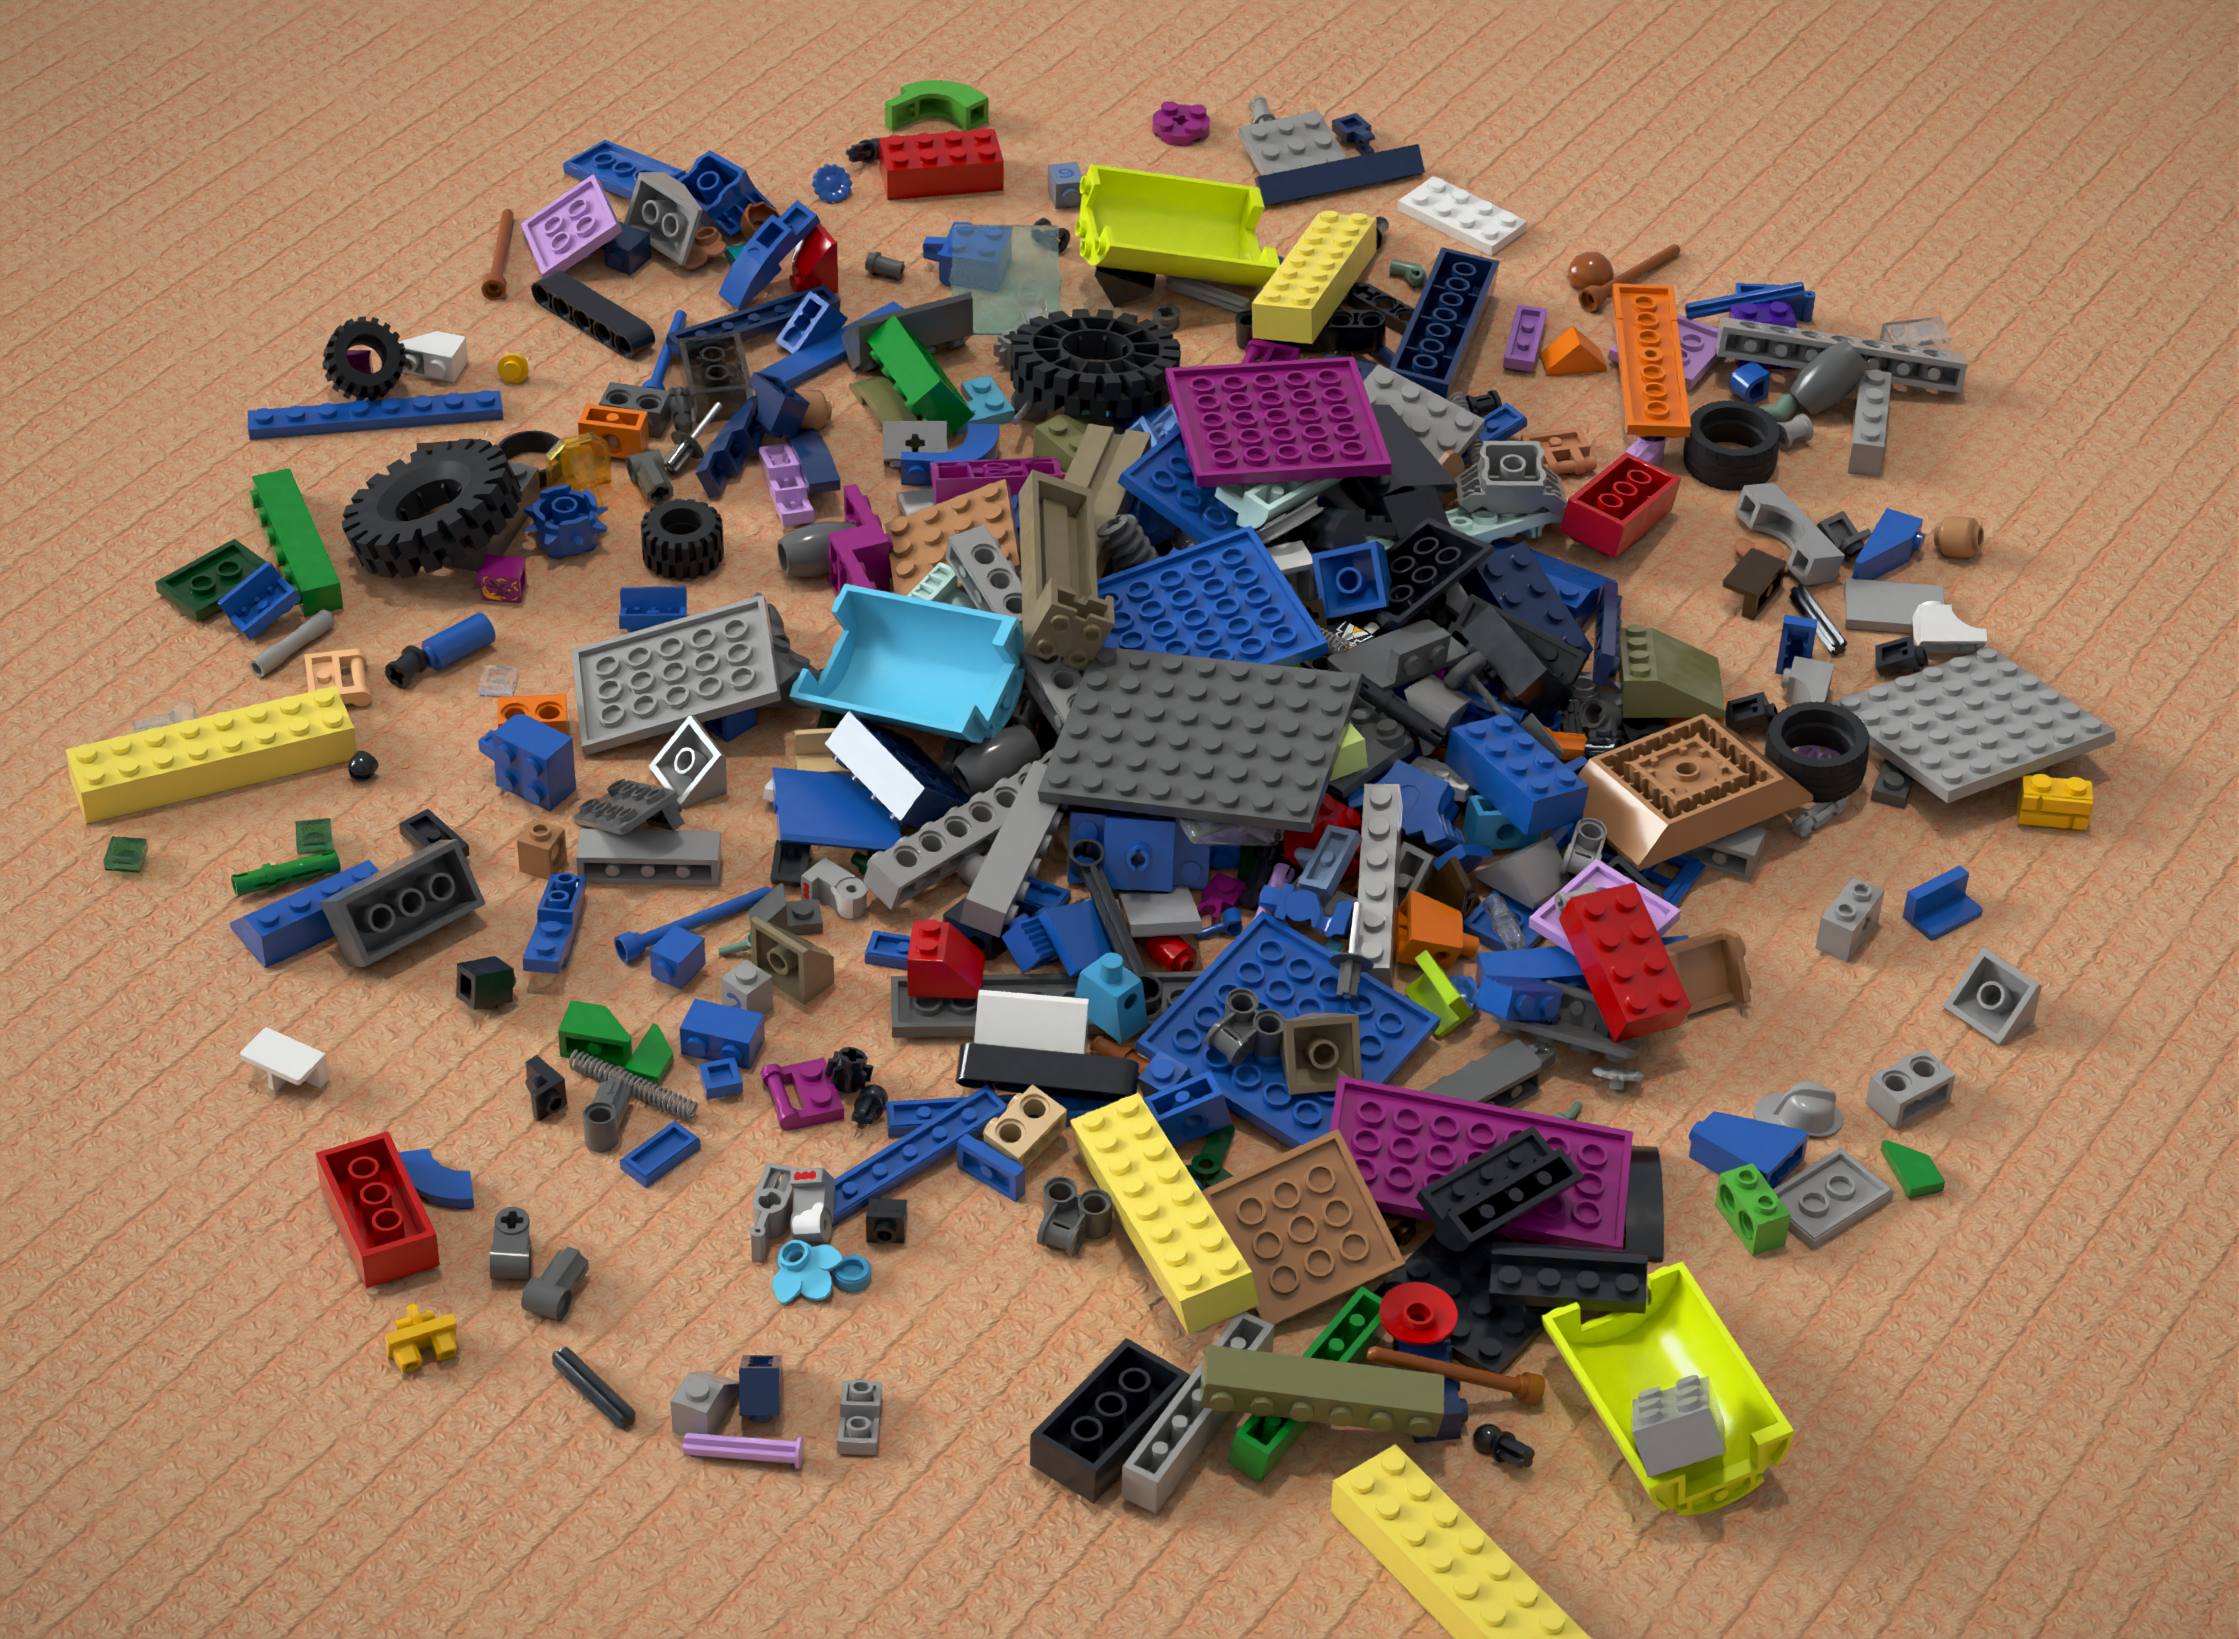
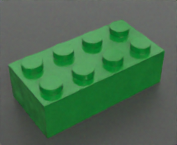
(918, 376)

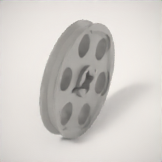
(1288, 520)

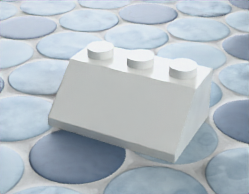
(1032, 1021)

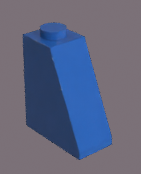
(1734, 1141)

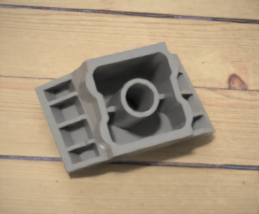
(1510, 480)

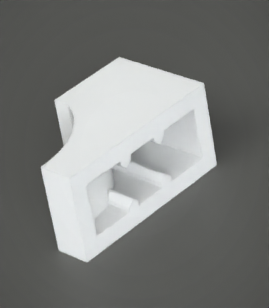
(1942, 632)

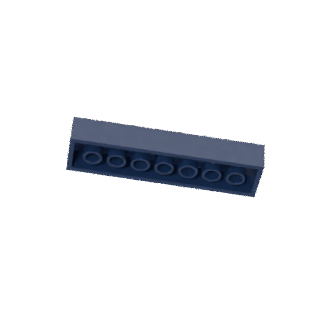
(1446, 320)

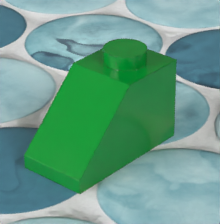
(595, 1032)

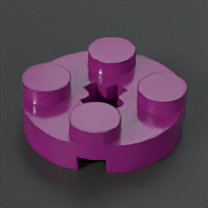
(1181, 123)

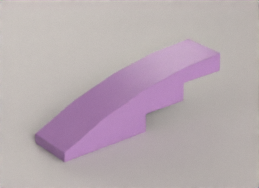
(786, 484)

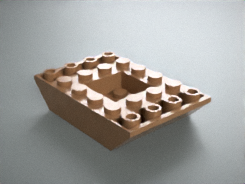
(1684, 790)

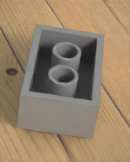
(1678, 1425)

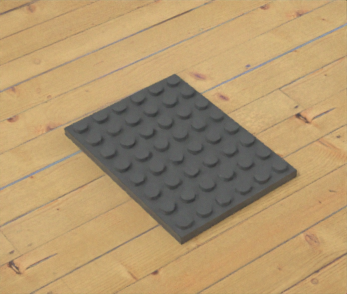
(1202, 739)

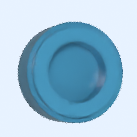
(852, 1274)

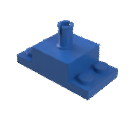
(1142, 851)

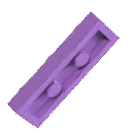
(1525, 338)

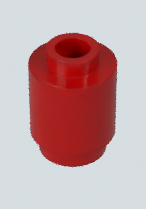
(1171, 953)

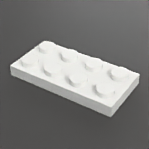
(1462, 215)

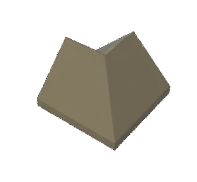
(1319, 1050)

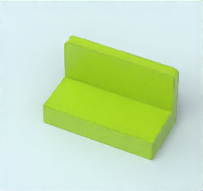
(1438, 995)

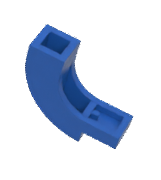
(980, 444)

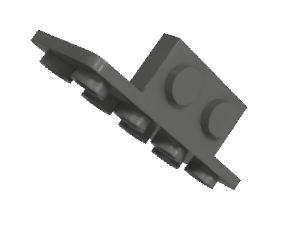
(1401, 655)
(630, 805)
(1578, 1024)

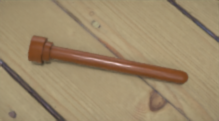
(494, 284)
(1594, 296)
(1526, 1387)

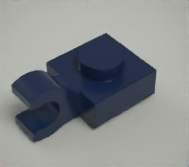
(1354, 129)

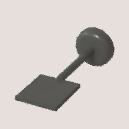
(1468, 670)

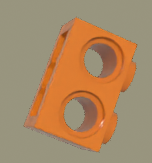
(544, 708)

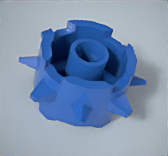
(565, 521)

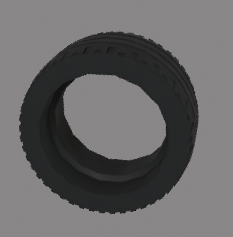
(1732, 423)
(1820, 726)

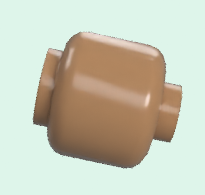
(818, 410)
(1959, 537)

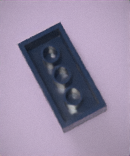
(1521, 588)

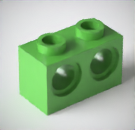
(1752, 1209)

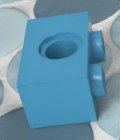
(1489, 827)

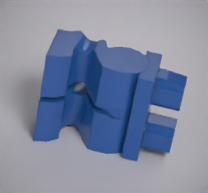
(1307, 909)

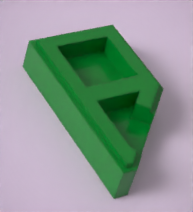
(652, 1057)
(1913, 1169)

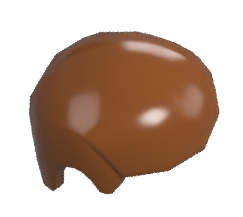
(754, 217)
(1589, 269)

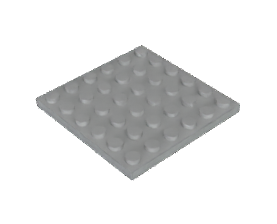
(1974, 724)

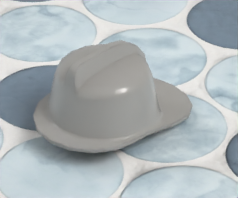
(1803, 1107)

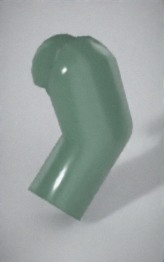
(1412, 272)
(1783, 407)

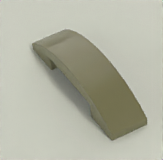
(884, 402)

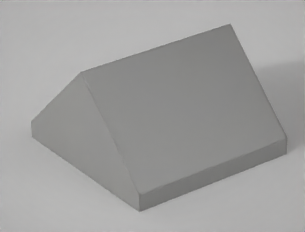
(1438, 703)
(691, 765)
(1528, 873)
(1995, 997)

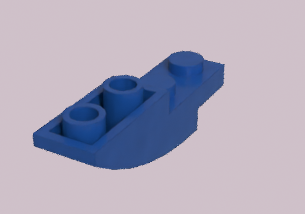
(761, 255)
(556, 924)

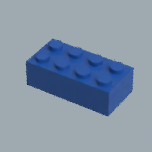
(1516, 774)

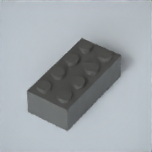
(402, 903)

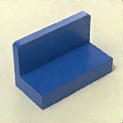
(1941, 904)

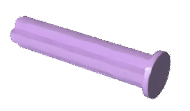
(745, 1448)

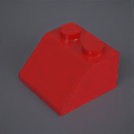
(943, 962)

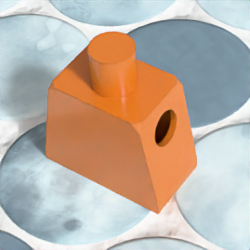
(1431, 927)

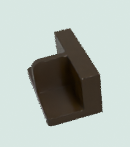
(1757, 578)

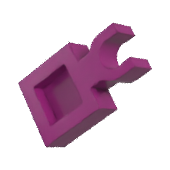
(1219, 895)

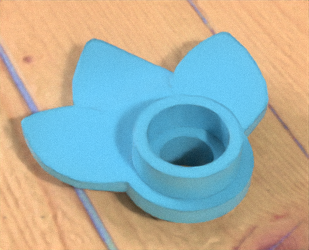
(806, 1276)

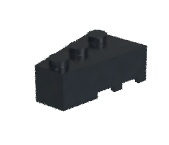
(1515, 663)

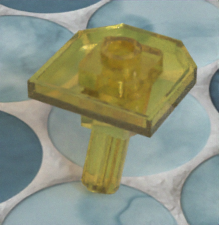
(580, 462)

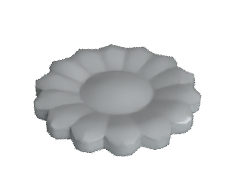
(1617, 1075)

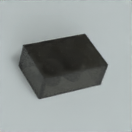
(713, 372)

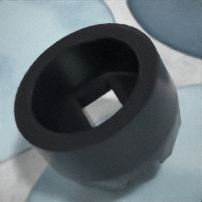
(362, 766)

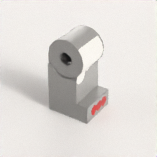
(835, 888)
(812, 1204)

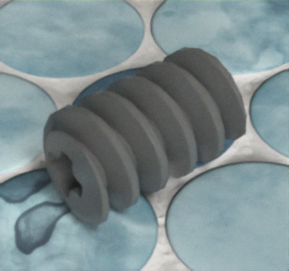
(1127, 541)

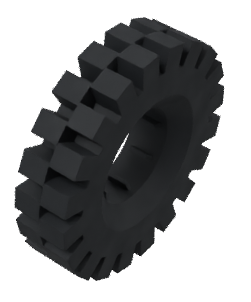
(1053, 364)
(386, 518)

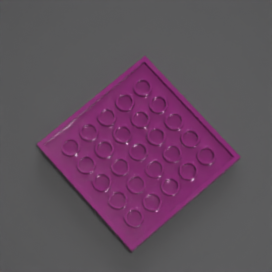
(1277, 422)

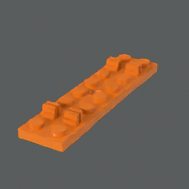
(1650, 361)

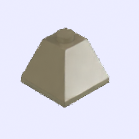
(791, 960)

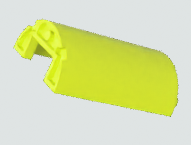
(1173, 226)
(1675, 1339)

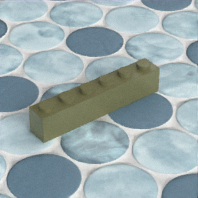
(1322, 1391)

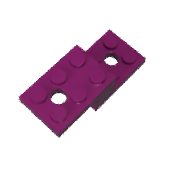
(860, 553)

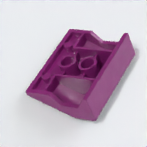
(961, 477)

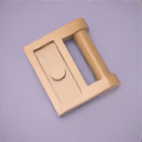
(325, 672)

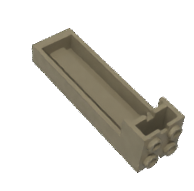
(1098, 467)
(1060, 572)

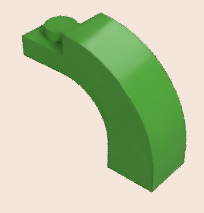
(937, 99)

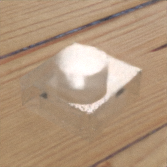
(498, 681)

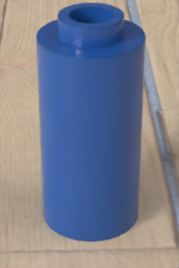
(458, 641)

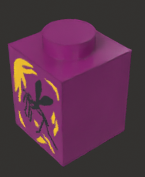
(502, 578)

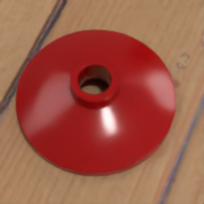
(1418, 1313)

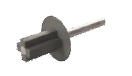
(1026, 410)
(686, 445)
(1350, 963)

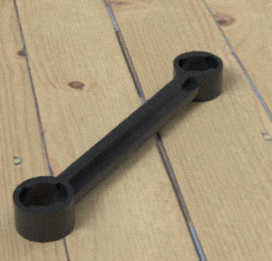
(1111, 916)

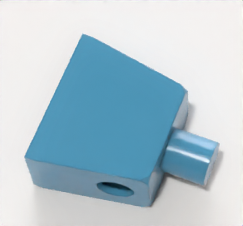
(1113, 997)

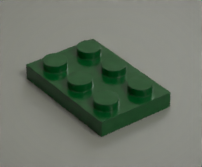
(208, 579)

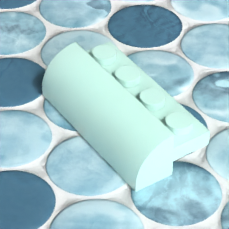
(1265, 501)

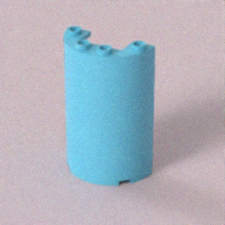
(919, 665)

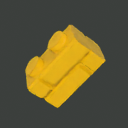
(2054, 802)

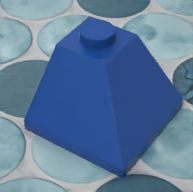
(1352, 579)

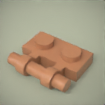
(1563, 445)

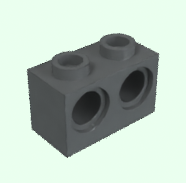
(640, 398)

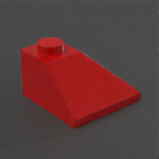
(815, 262)

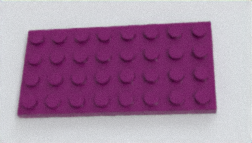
(1416, 1137)

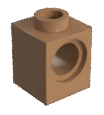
(541, 849)

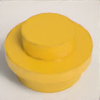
(513, 368)

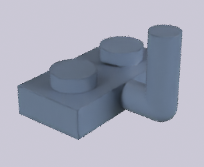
(1328, 861)

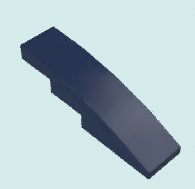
(734, 443)
(815, 461)

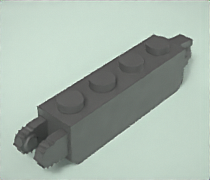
(1500, 1077)

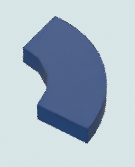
(438, 1183)

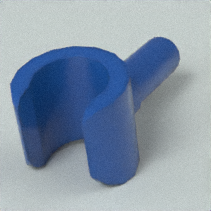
(1230, 925)

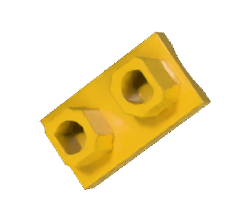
(419, 1332)

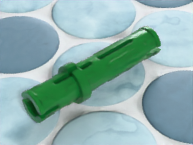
(270, 876)

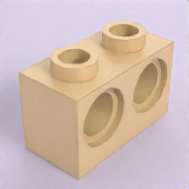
(1031, 1134)

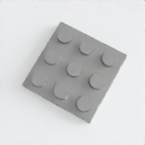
(1290, 143)

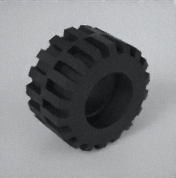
(371, 335)
(682, 539)

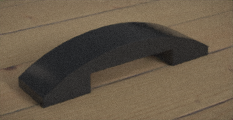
(1645, 1204)

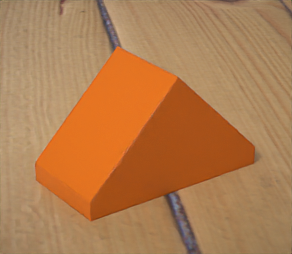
(1572, 355)

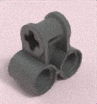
(1246, 1028)
(1073, 1216)

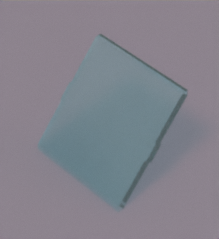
(993, 263)

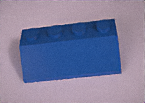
(295, 920)

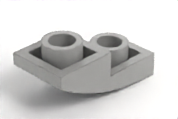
(859, 1417)

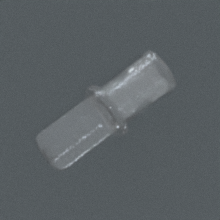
(1504, 922)

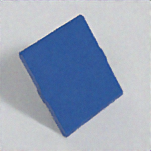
(829, 811)

